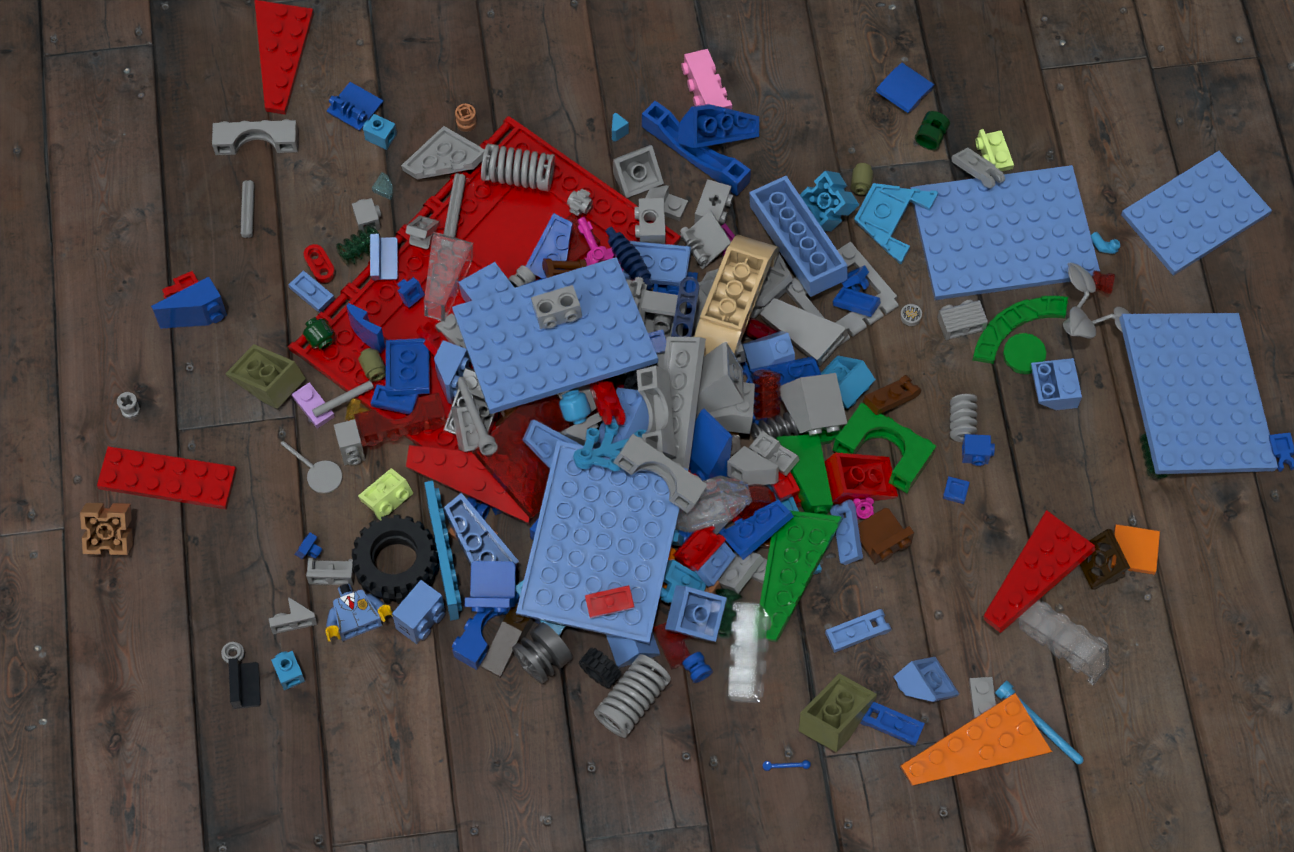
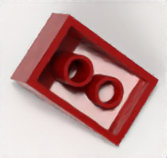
(859, 477)

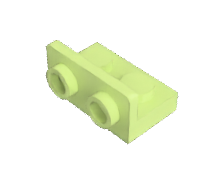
(994, 149)
(386, 493)

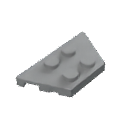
(775, 281)

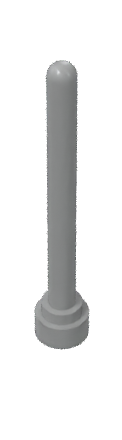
(486, 442)

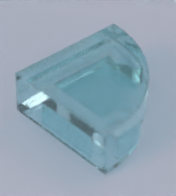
(383, 186)

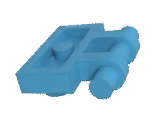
(679, 575)

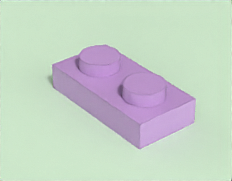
(308, 399)

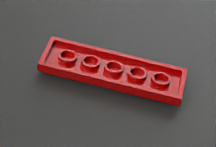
(166, 477)

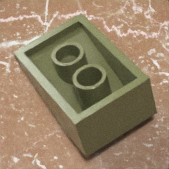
(266, 375)
(836, 712)

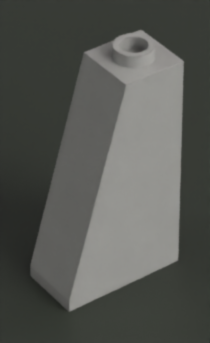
(807, 331)

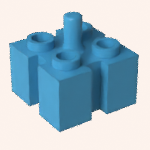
(829, 200)

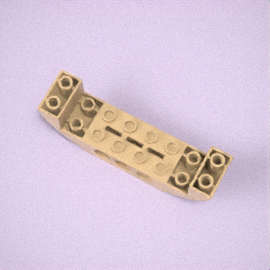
(735, 292)

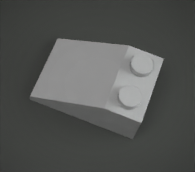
(659, 312)
(738, 416)

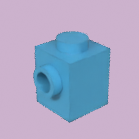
(379, 131)
(287, 669)

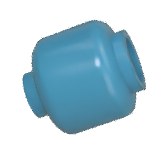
(574, 406)

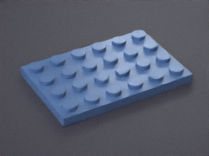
(1196, 212)

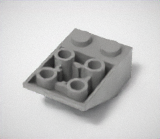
(475, 390)

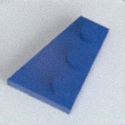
(552, 244)

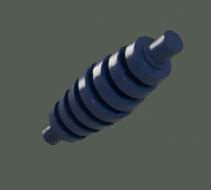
(628, 256)

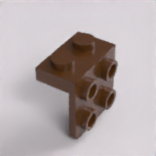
(883, 535)

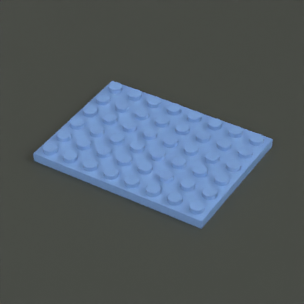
(1004, 234)
(527, 363)
(1197, 393)
(596, 536)

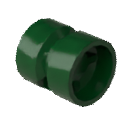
(932, 130)

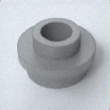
(232, 646)

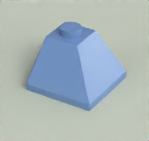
(769, 350)
(925, 680)

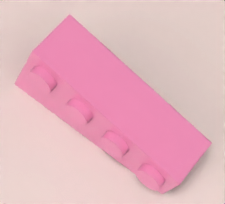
(703, 80)

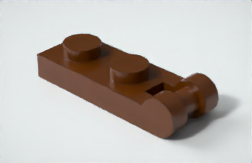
(891, 395)

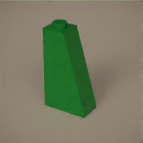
(809, 472)

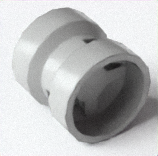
(522, 276)

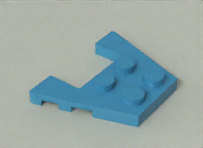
(883, 211)

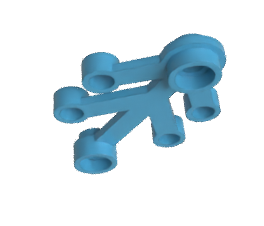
(586, 457)

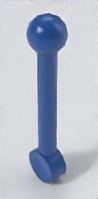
(767, 765)

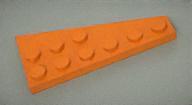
(991, 739)

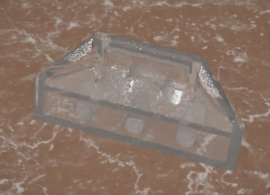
(717, 504)

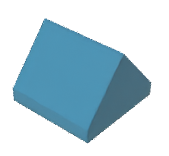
(620, 127)

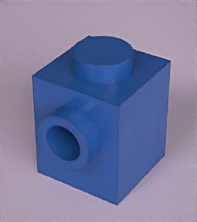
(977, 449)

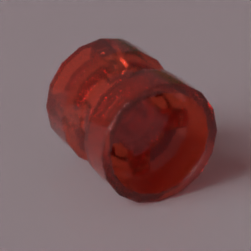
(1103, 282)

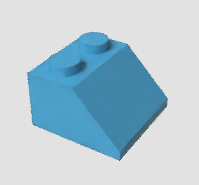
(852, 378)

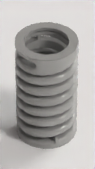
(516, 176)
(637, 693)

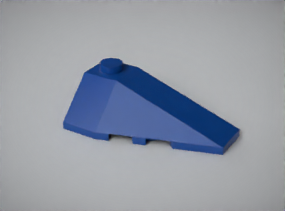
(716, 125)

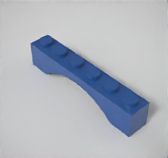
(721, 168)

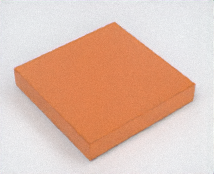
(1138, 547)

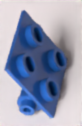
(354, 106)

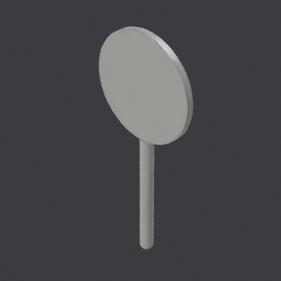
(322, 476)

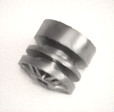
(538, 655)

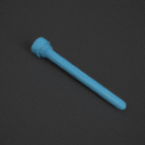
(1006, 690)

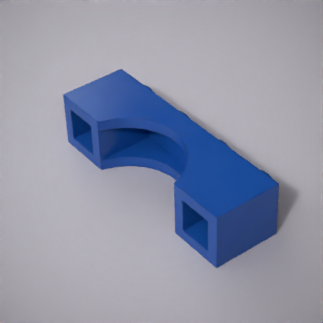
(471, 646)

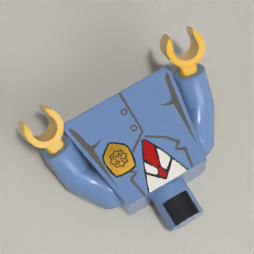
(355, 614)

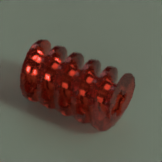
(768, 393)

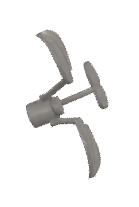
(1078, 323)

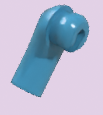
(1104, 246)

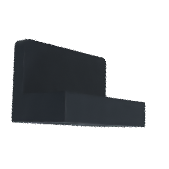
(244, 684)

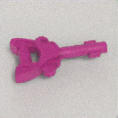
(596, 254)

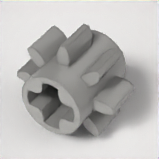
(579, 202)

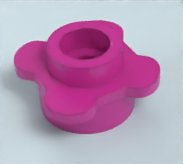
(867, 503)

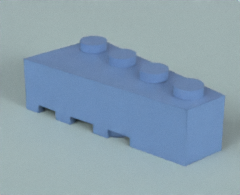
(474, 534)

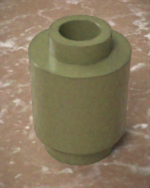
(861, 179)
(372, 364)

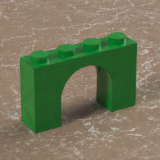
(914, 449)

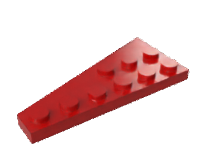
(281, 41)
(1043, 563)

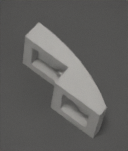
(773, 451)

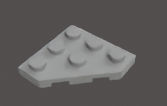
(443, 154)

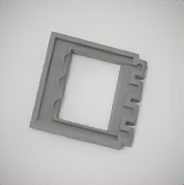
(853, 321)

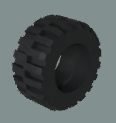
(391, 532)

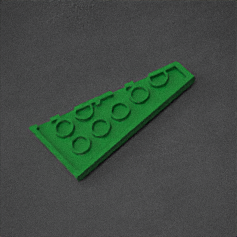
(791, 564)

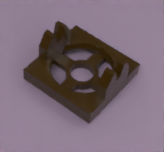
(1121, 565)

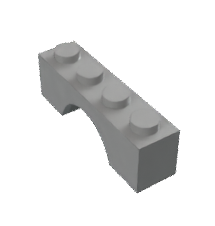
(229, 137)
(656, 391)
(683, 486)

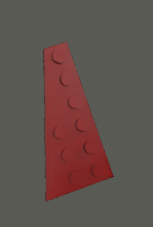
(465, 474)

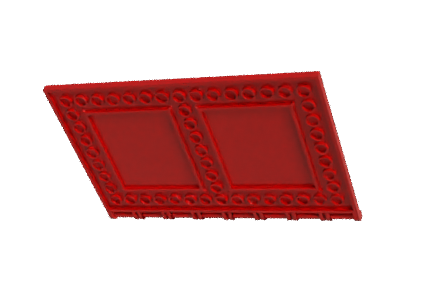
(504, 229)

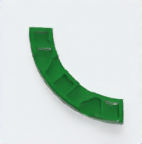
(1014, 317)

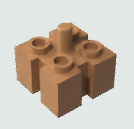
(106, 528)

